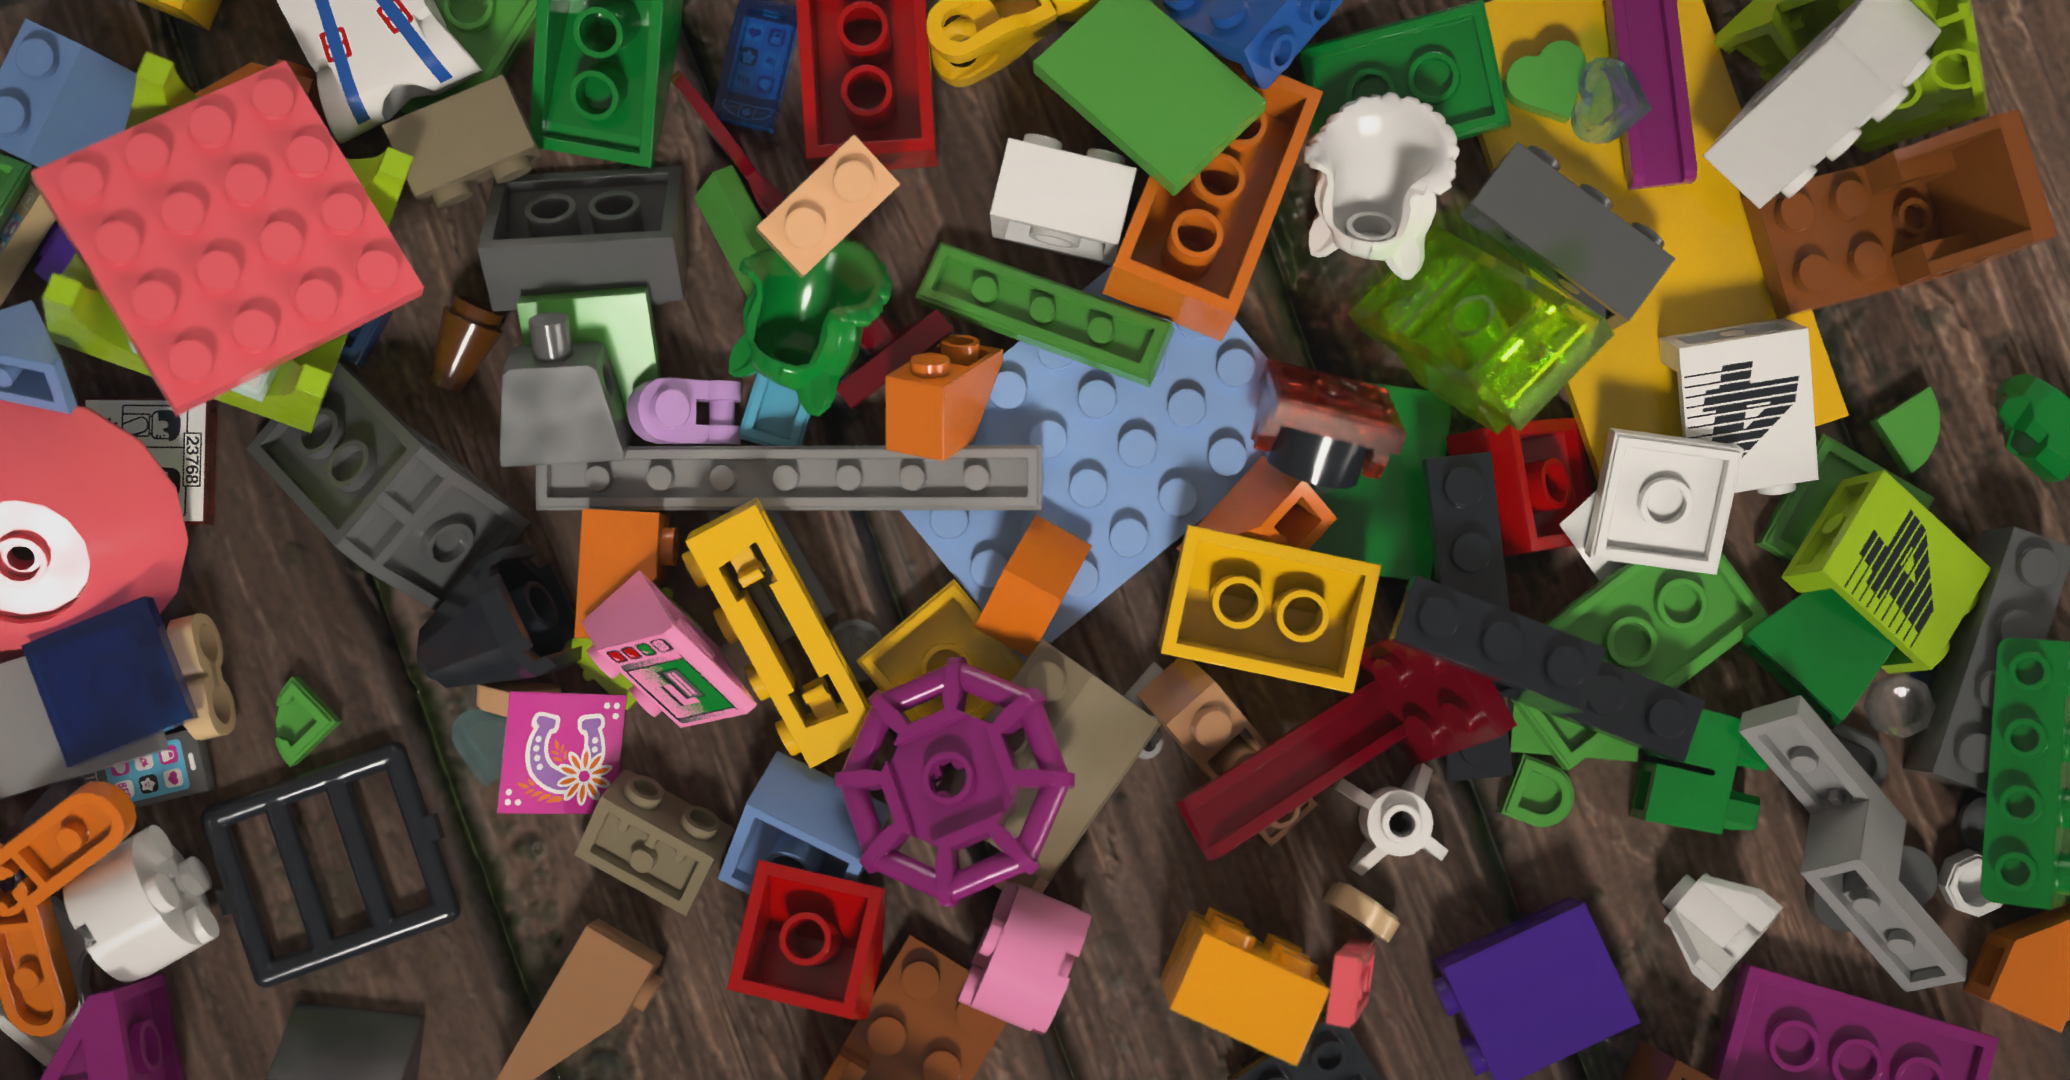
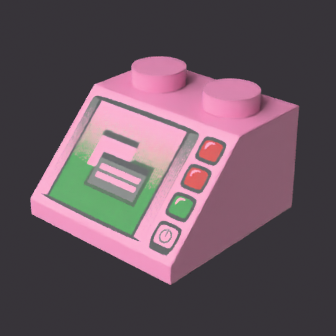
(664, 656)

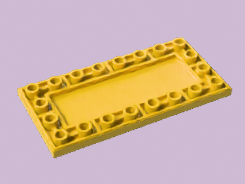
(1702, 223)

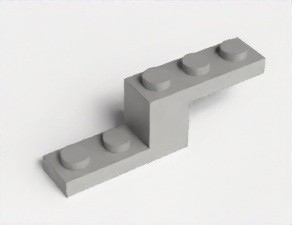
(1853, 844)

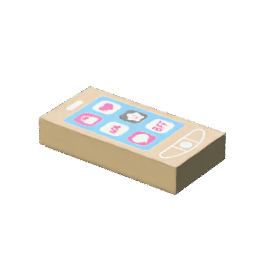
(22, 237)

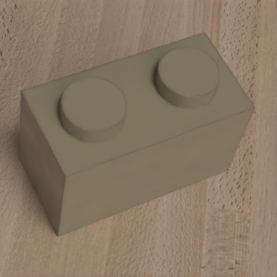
(464, 142)

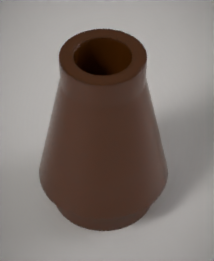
(463, 342)

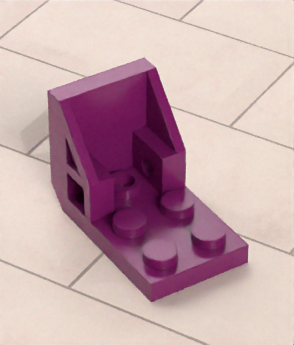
(121, 1036)

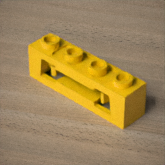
(831, 725)

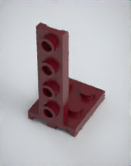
(1404, 699)

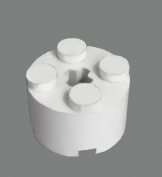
(142, 906)

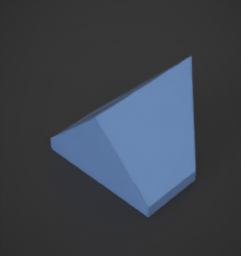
(30, 362)

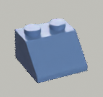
(59, 96)
(797, 823)

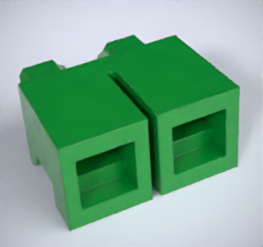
(1704, 798)

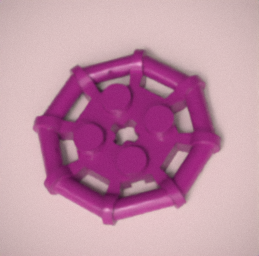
(986, 796)

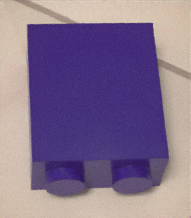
(1533, 992)

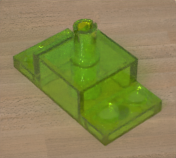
(1481, 332)

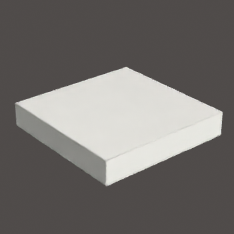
(1663, 501)

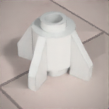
(1376, 813)
(1717, 923)

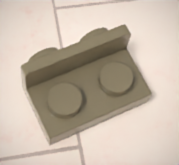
(653, 840)

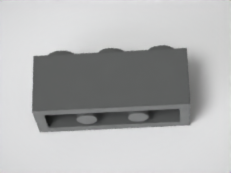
(1568, 234)

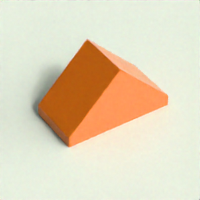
(1032, 586)

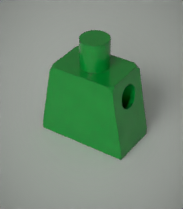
(1820, 652)

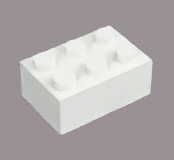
(1824, 97)

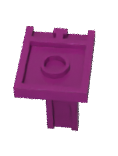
(1660, 144)

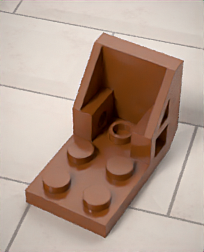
(1903, 218)
(918, 1023)

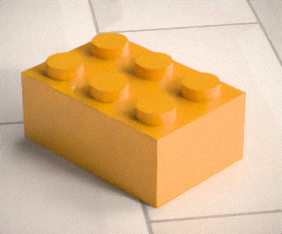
(1244, 986)

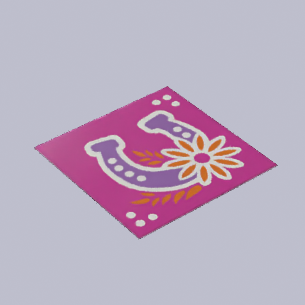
(560, 751)

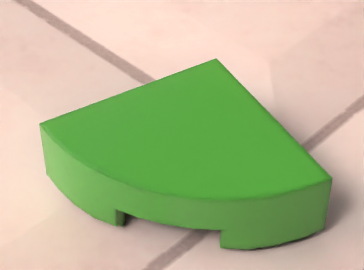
(1910, 429)
(301, 721)

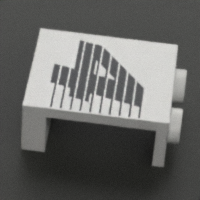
(1750, 391)

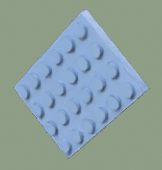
(1118, 459)

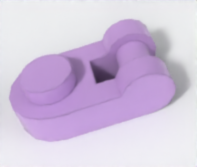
(666, 412)

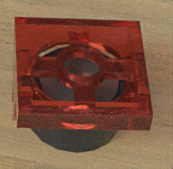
(1325, 426)

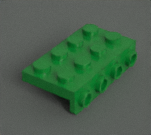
(2029, 777)

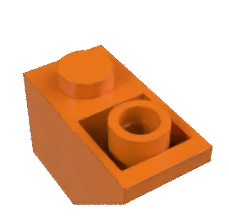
(940, 397)
(1271, 509)
(2027, 968)

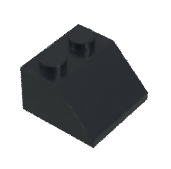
(348, 1044)

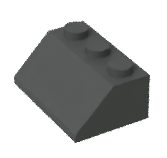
(586, 234)

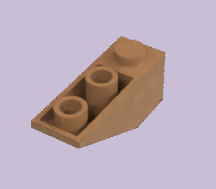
(1209, 728)

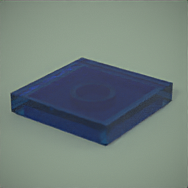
(110, 681)

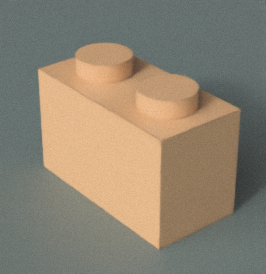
(827, 206)

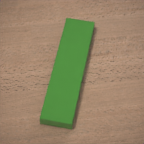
(1045, 314)

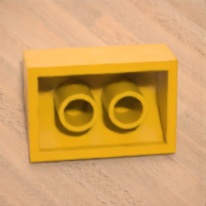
(1269, 608)

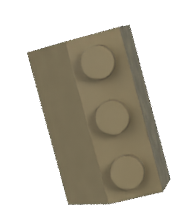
(1098, 740)

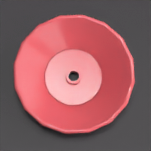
(90, 512)

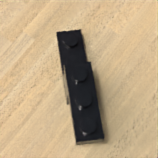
(1471, 561)
(1546, 669)

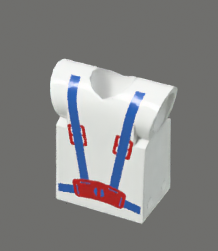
(376, 57)

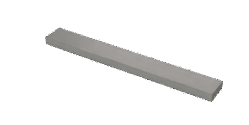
(797, 479)

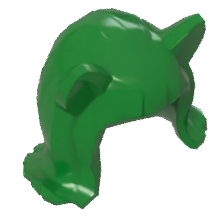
(810, 326)

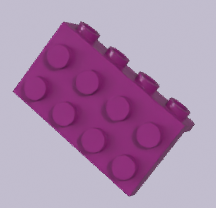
(1814, 1032)

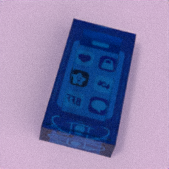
(757, 64)

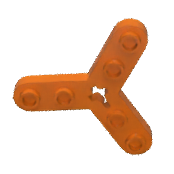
(52, 851)

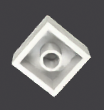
(1062, 199)

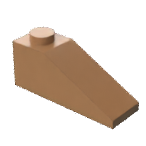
(590, 995)

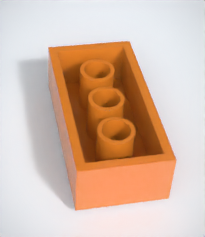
(1198, 249)

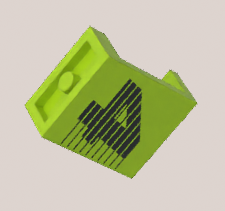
(1891, 567)

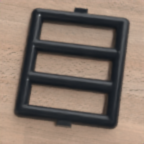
(384, 925)

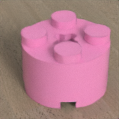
(1025, 958)

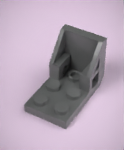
(387, 492)

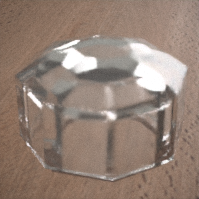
(1899, 705)

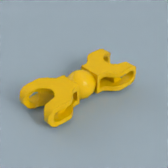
(996, 33)

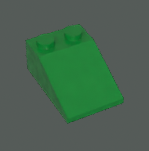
(603, 76)

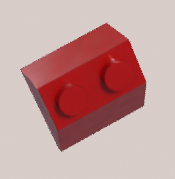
(1537, 477)
(810, 941)

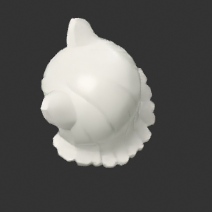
(1380, 179)

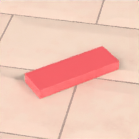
(1351, 981)

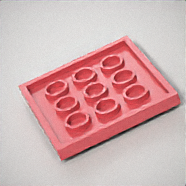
(228, 236)

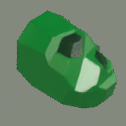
(2035, 425)

